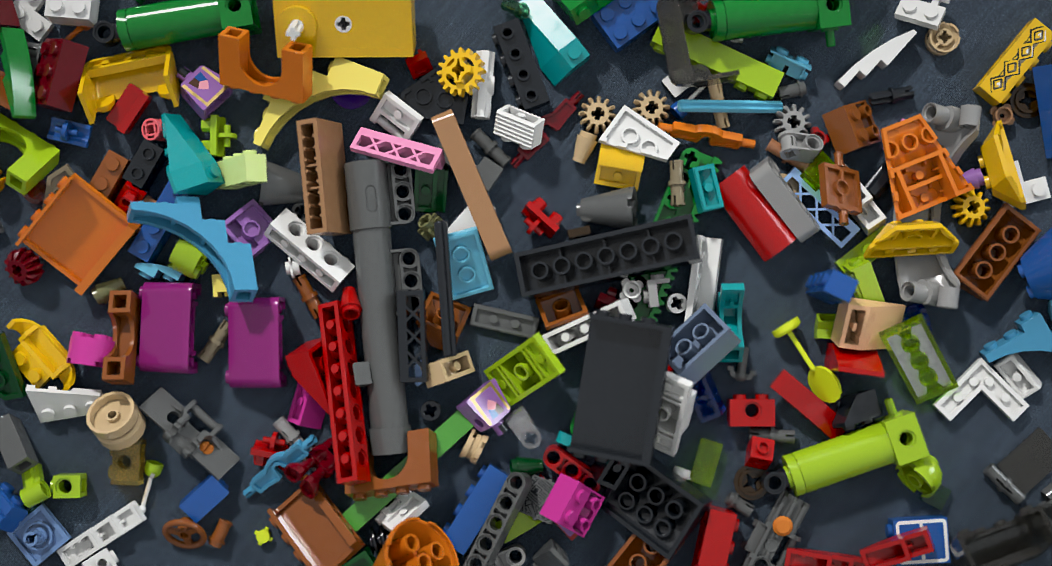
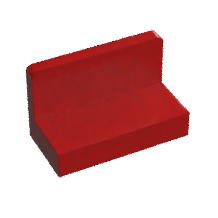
(129, 108)

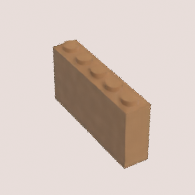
(323, 177)

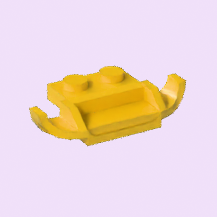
(41, 355)

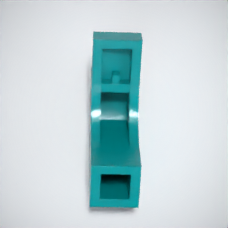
(730, 312)

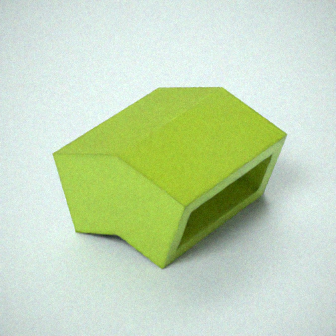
(824, 325)

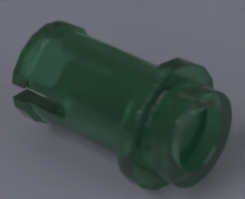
(518, 9)

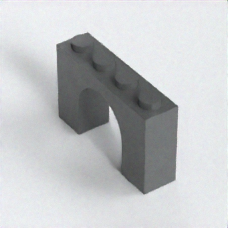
(15, 445)

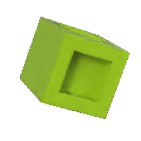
(78, 483)

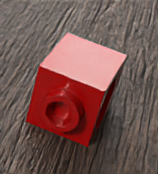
(759, 453)

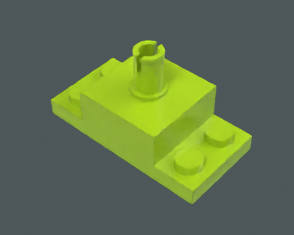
(525, 369)

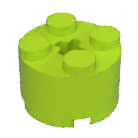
(188, 260)

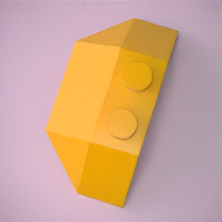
(1000, 168)
(912, 239)

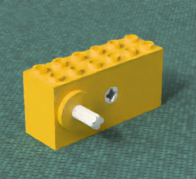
(347, 27)

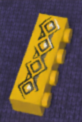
(1014, 62)

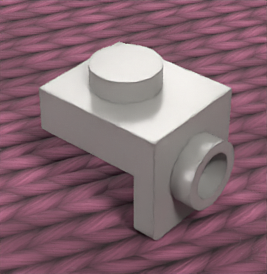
(650, 295)

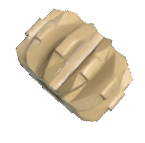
(656, 102)
(602, 107)

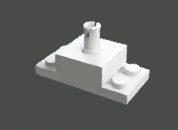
(675, 413)

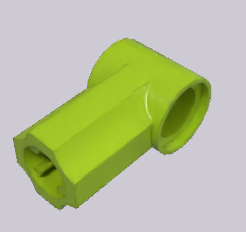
(34, 487)

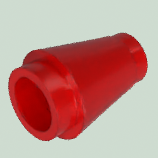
(350, 305)

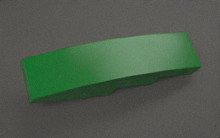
(18, 73)

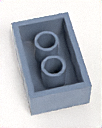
(700, 344)

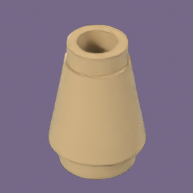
(584, 146)

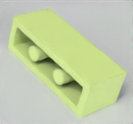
(243, 170)

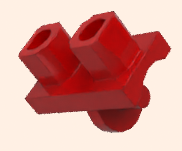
(129, 194)
(538, 220)
(267, 447)

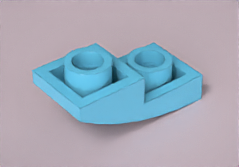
(153, 270)

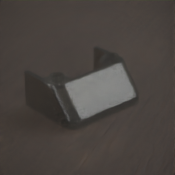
(680, 72)

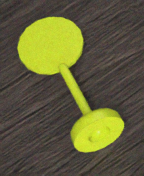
(820, 379)

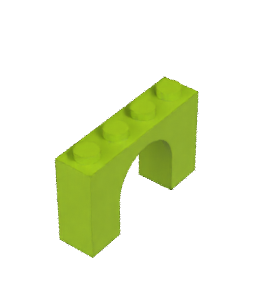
(37, 158)

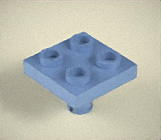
(39, 535)

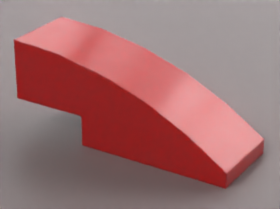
(898, 548)

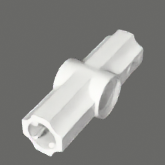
(482, 98)

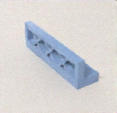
(852, 227)

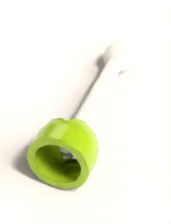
(152, 470)

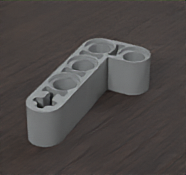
(783, 199)

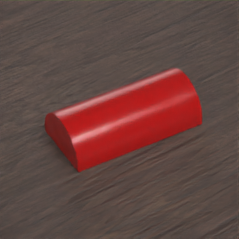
(754, 215)

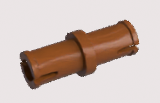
(308, 295)

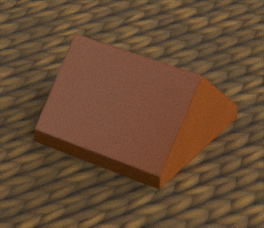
(561, 308)

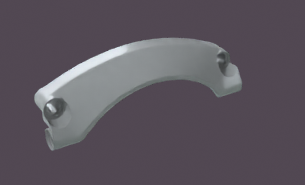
(930, 277)

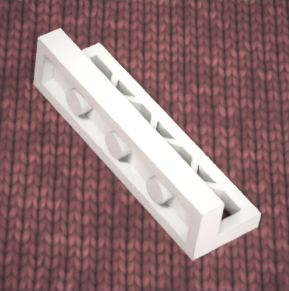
(704, 275)

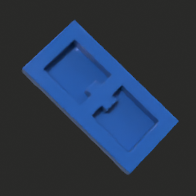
(204, 497)

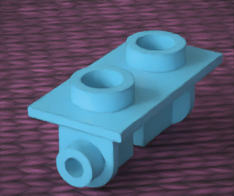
(797, 65)

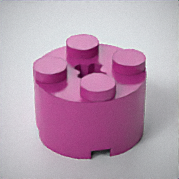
(89, 349)

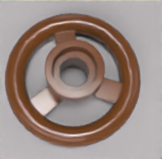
(185, 529)

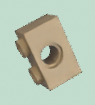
(449, 369)

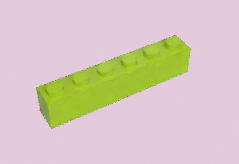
(753, 75)

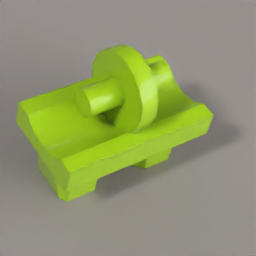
(219, 135)

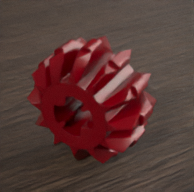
(24, 266)

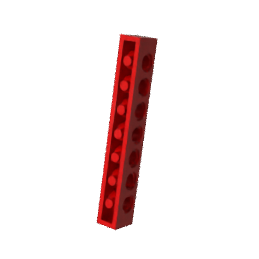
(343, 396)

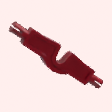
(555, 121)

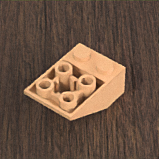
(861, 320)

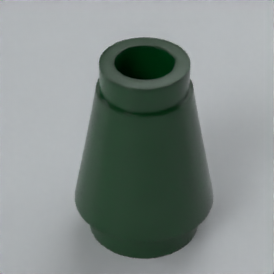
(526, 465)

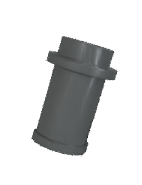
(792, 90)
(739, 504)

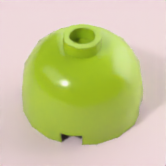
(921, 475)

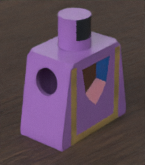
(203, 90)
(486, 408)

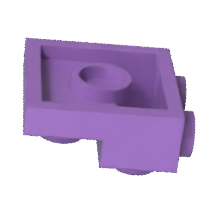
(248, 227)

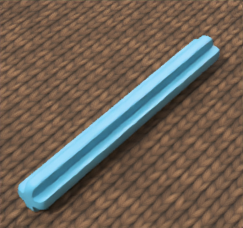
(729, 106)

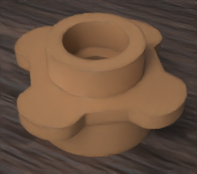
(1006, 110)

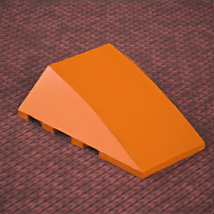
(919, 167)

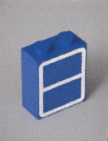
(939, 532)

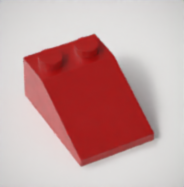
(853, 361)
(308, 370)

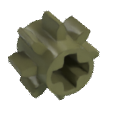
(426, 225)

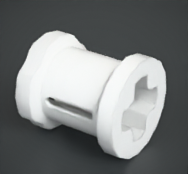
(682, 306)

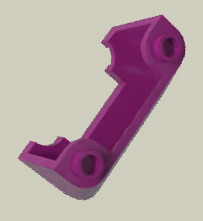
(168, 327)
(255, 343)

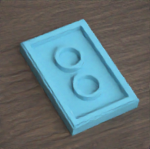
(468, 264)

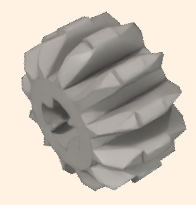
(797, 117)

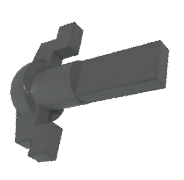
(741, 369)

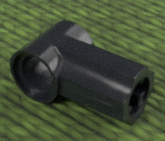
(878, 182)

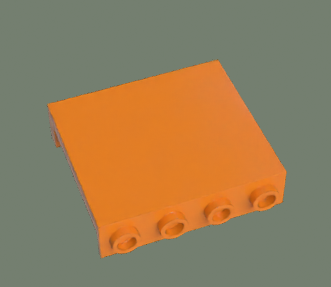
(77, 231)

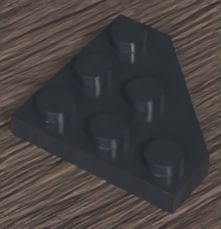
(430, 98)

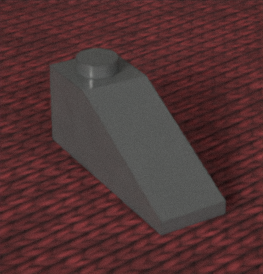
(551, 555)

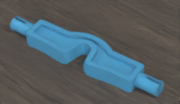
(271, 471)

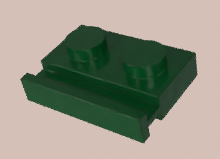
(430, 190)

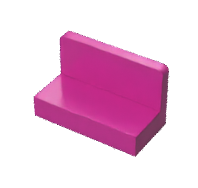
(305, 410)

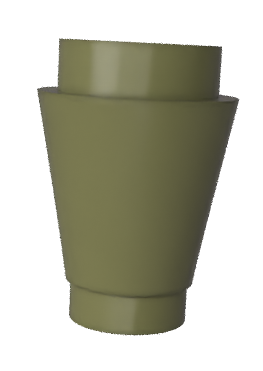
(102, 290)

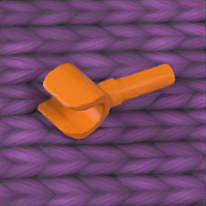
(77, 30)

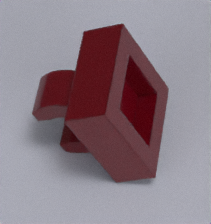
(606, 299)

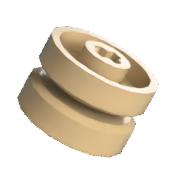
(116, 420)

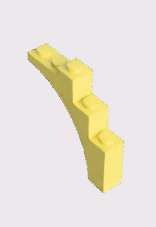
(342, 79)

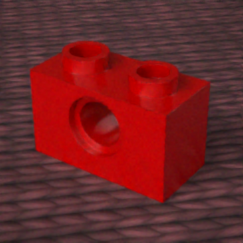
(764, 411)

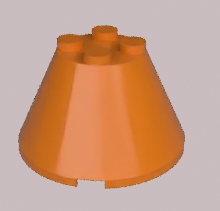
(417, 544)

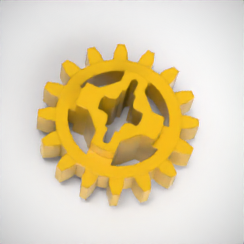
(468, 78)

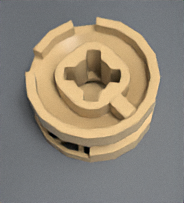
(942, 40)
(474, 446)

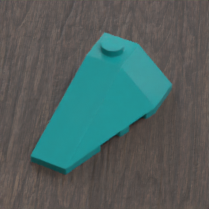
(554, 44)
(190, 164)

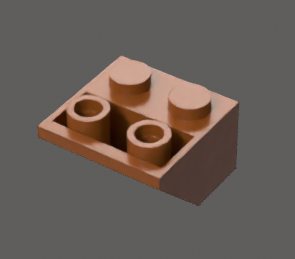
(851, 127)

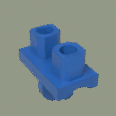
(69, 132)

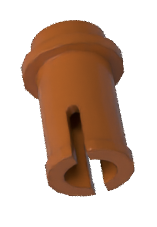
(220, 533)

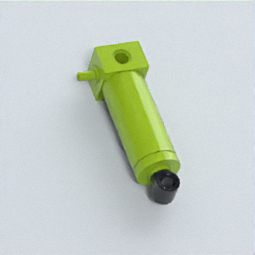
(851, 454)

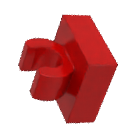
(419, 64)

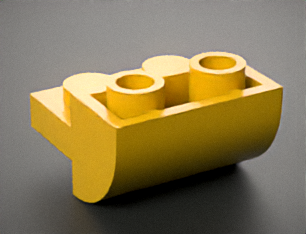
(618, 167)

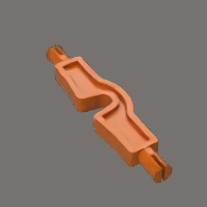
(716, 135)

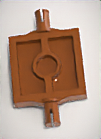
(840, 188)

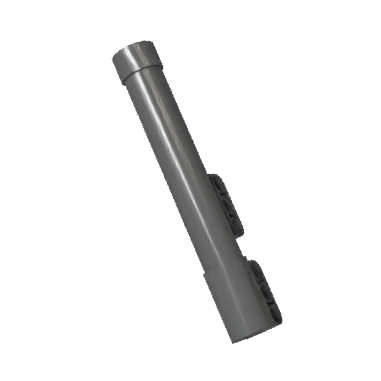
(380, 274)

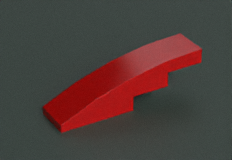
(806, 403)
(810, 557)

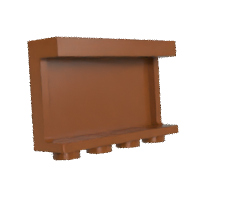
(316, 529)

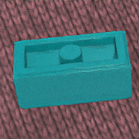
(705, 188)

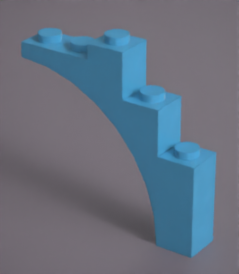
(184, 219)
(1031, 335)

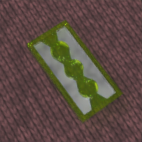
(918, 359)

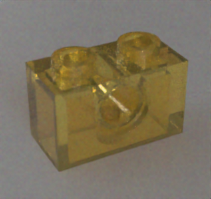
(134, 473)

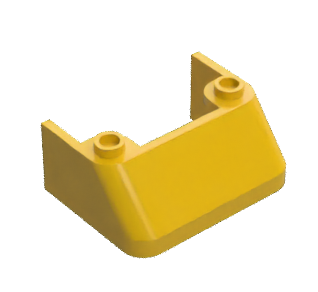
(107, 78)

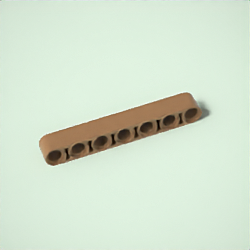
(471, 184)

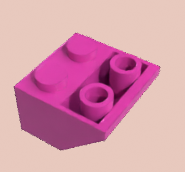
(572, 505)

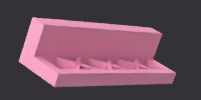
(398, 150)

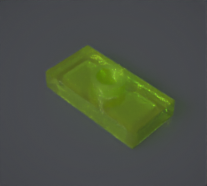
(811, 173)
(705, 462)

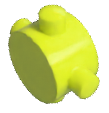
(263, 536)

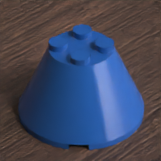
(1037, 267)

